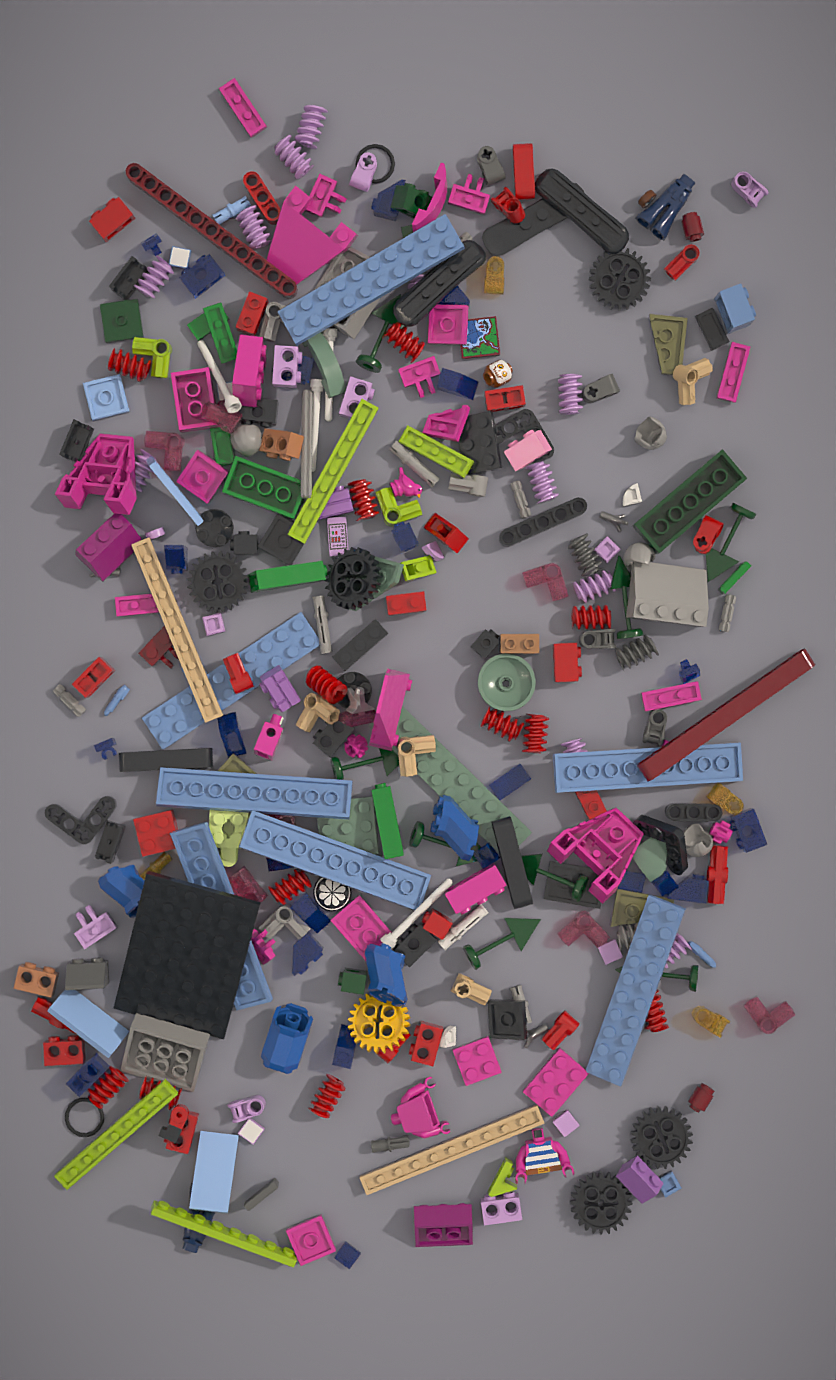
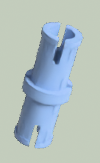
(231, 210)

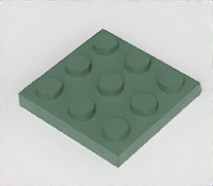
(356, 832)

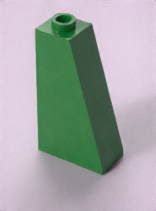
(287, 576)
(387, 821)

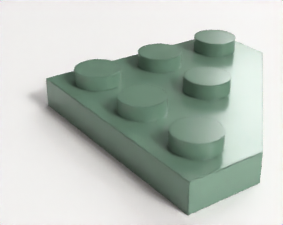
(390, 575)

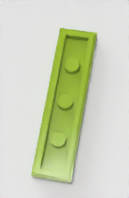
(436, 451)

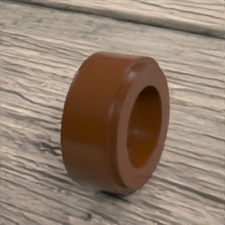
(647, 198)

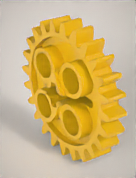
(362, 1021)

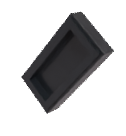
(712, 329)

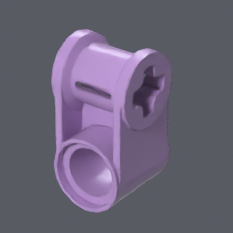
(363, 175)
(752, 187)
(243, 1109)

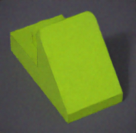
(418, 568)
(500, 1184)

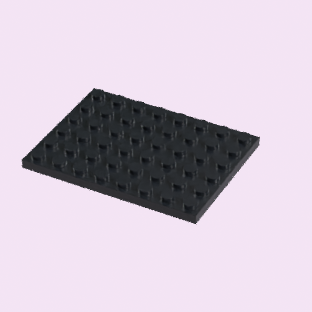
(186, 954)

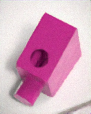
(266, 745)

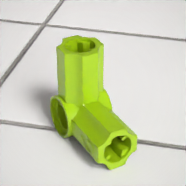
(149, 347)
(388, 505)

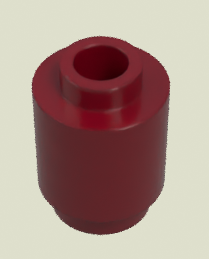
(692, 226)
(701, 1098)

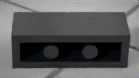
(360, 645)

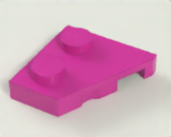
(447, 424)

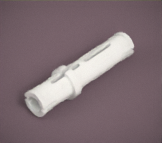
(460, 929)

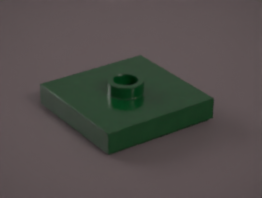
(121, 320)

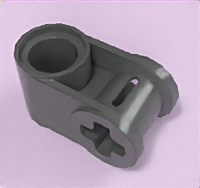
(491, 169)
(603, 388)
(599, 639)
(655, 729)

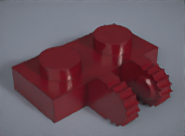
(157, 648)

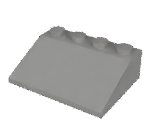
(353, 323)
(668, 594)
(164, 1052)

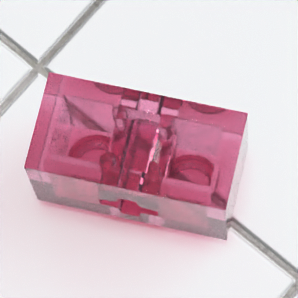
(246, 886)

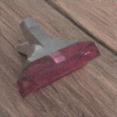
(359, 711)

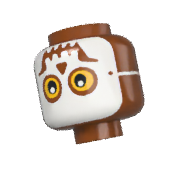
(497, 373)

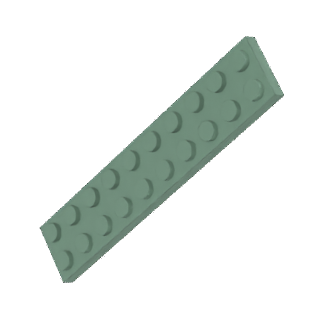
(453, 779)

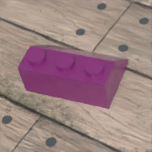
(108, 546)
(443, 1225)

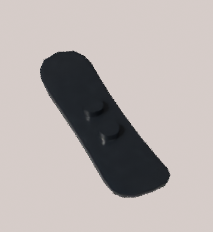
(582, 210)
(507, 235)
(437, 284)

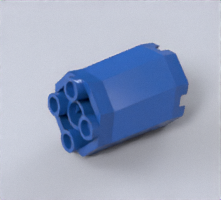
(455, 827)
(124, 887)
(386, 974)
(286, 1038)

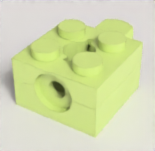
(227, 832)

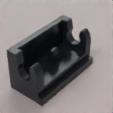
(127, 277)
(76, 441)
(110, 841)

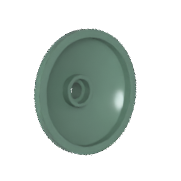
(511, 669)

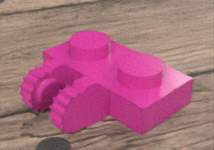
(321, 194)
(468, 198)
(419, 372)
(262, 949)

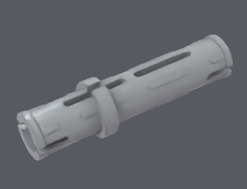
(411, 461)
(322, 625)

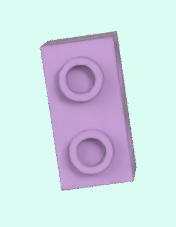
(281, 366)
(351, 398)
(501, 1214)

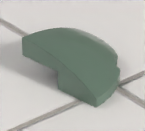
(651, 858)

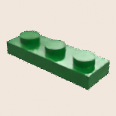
(220, 332)

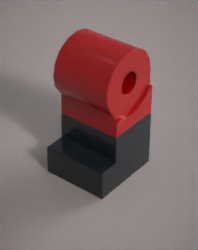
(179, 1116)

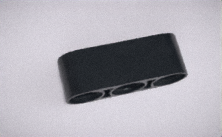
(702, 812)

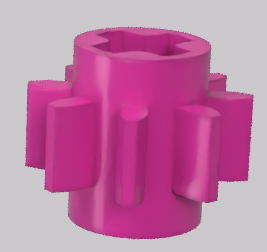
(356, 746)
(720, 832)

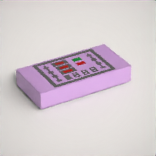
(337, 535)

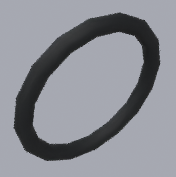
(389, 154)
(76, 1132)

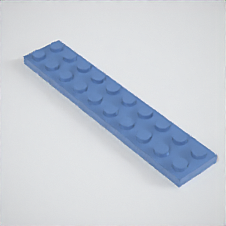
(371, 279)
(279, 647)
(619, 768)
(254, 792)
(334, 860)
(204, 867)
(635, 990)

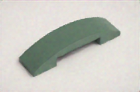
(328, 365)

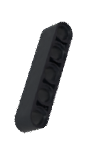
(535, 529)
(165, 758)
(512, 862)

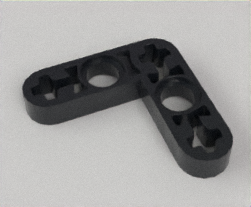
(526, 427)
(87, 824)
(671, 836)

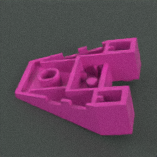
(299, 245)
(105, 471)
(389, 709)
(602, 844)

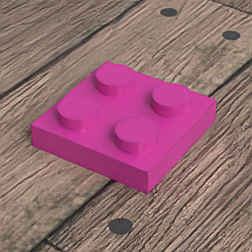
(448, 324)
(202, 476)
(477, 1060)
(311, 1240)

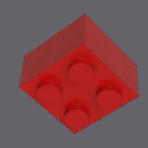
(154, 832)

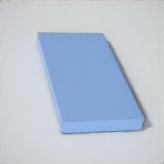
(156, 468)
(88, 1021)
(214, 1172)

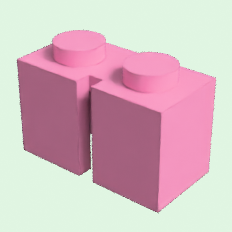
(527, 450)

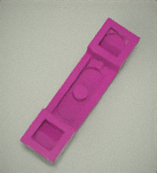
(425, 217)

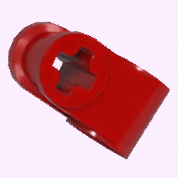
(509, 206)
(708, 531)

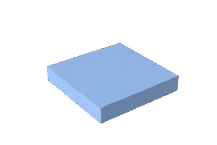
(106, 397)

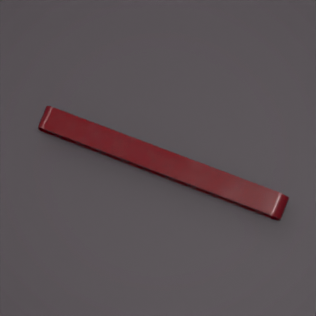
(206, 223)
(725, 715)

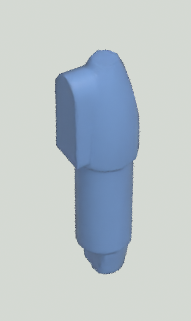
(120, 695)
(702, 954)

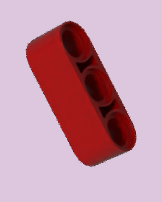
(523, 171)
(257, 190)

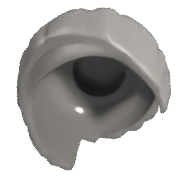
(650, 434)
(246, 439)
(639, 553)
(697, 841)

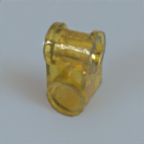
(494, 278)
(722, 797)
(712, 1022)

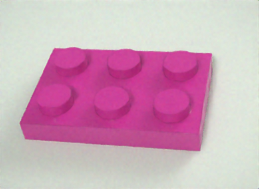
(360, 925)
(555, 1082)

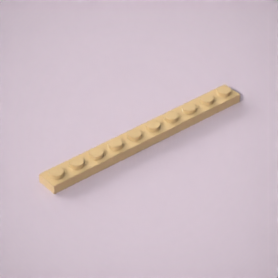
(177, 629)
(451, 1149)

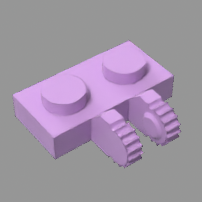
(94, 930)

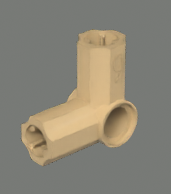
(688, 376)
(316, 707)
(407, 758)
(466, 987)

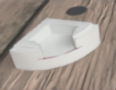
(632, 496)
(448, 1037)

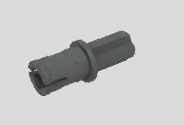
(390, 1144)

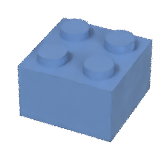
(735, 308)

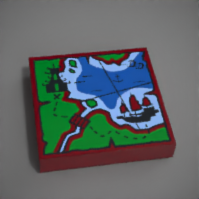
(481, 338)

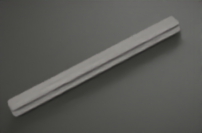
(306, 451)

